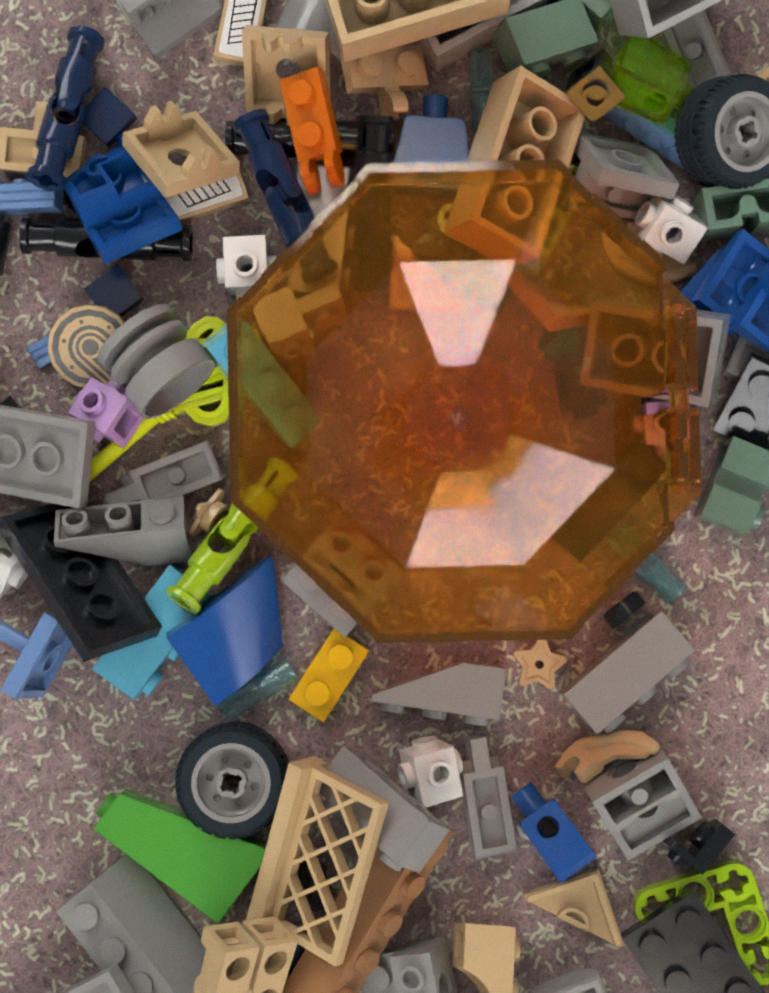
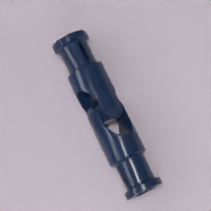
(73, 84)
(274, 175)

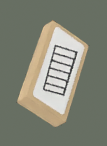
(234, 18)
(209, 198)

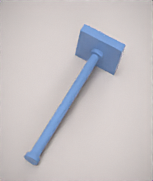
(39, 657)

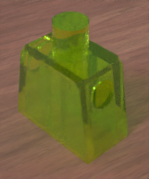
(651, 78)

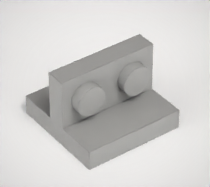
(168, 22)
(622, 173)

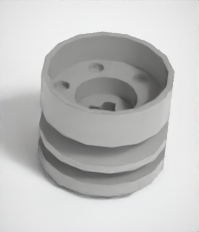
(155, 361)

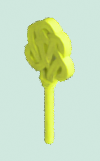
(190, 405)

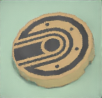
(77, 340)

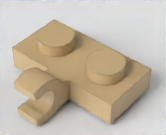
(389, 76)
(19, 147)

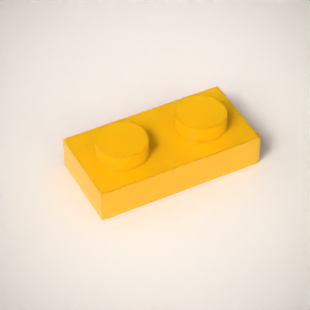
(328, 675)

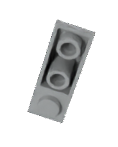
(133, 531)
(457, 689)

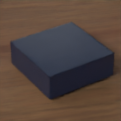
(107, 117)
(114, 291)

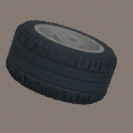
(725, 132)
(231, 808)

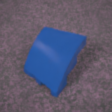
(119, 204)
(740, 288)
(232, 633)

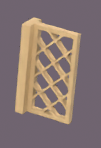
(290, 841)

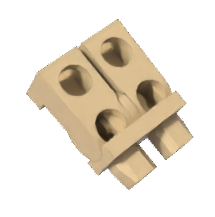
(246, 957)

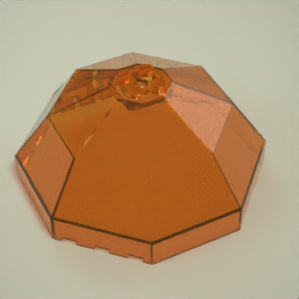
(483, 296)

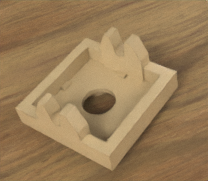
(261, 53)
(189, 136)

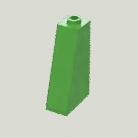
(191, 862)

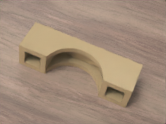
(487, 956)

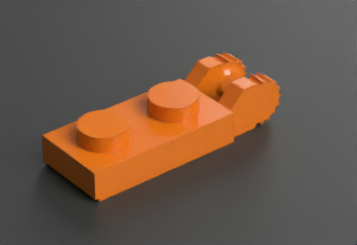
(313, 127)

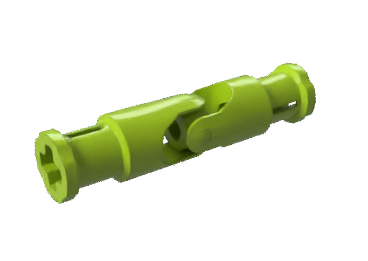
(210, 567)

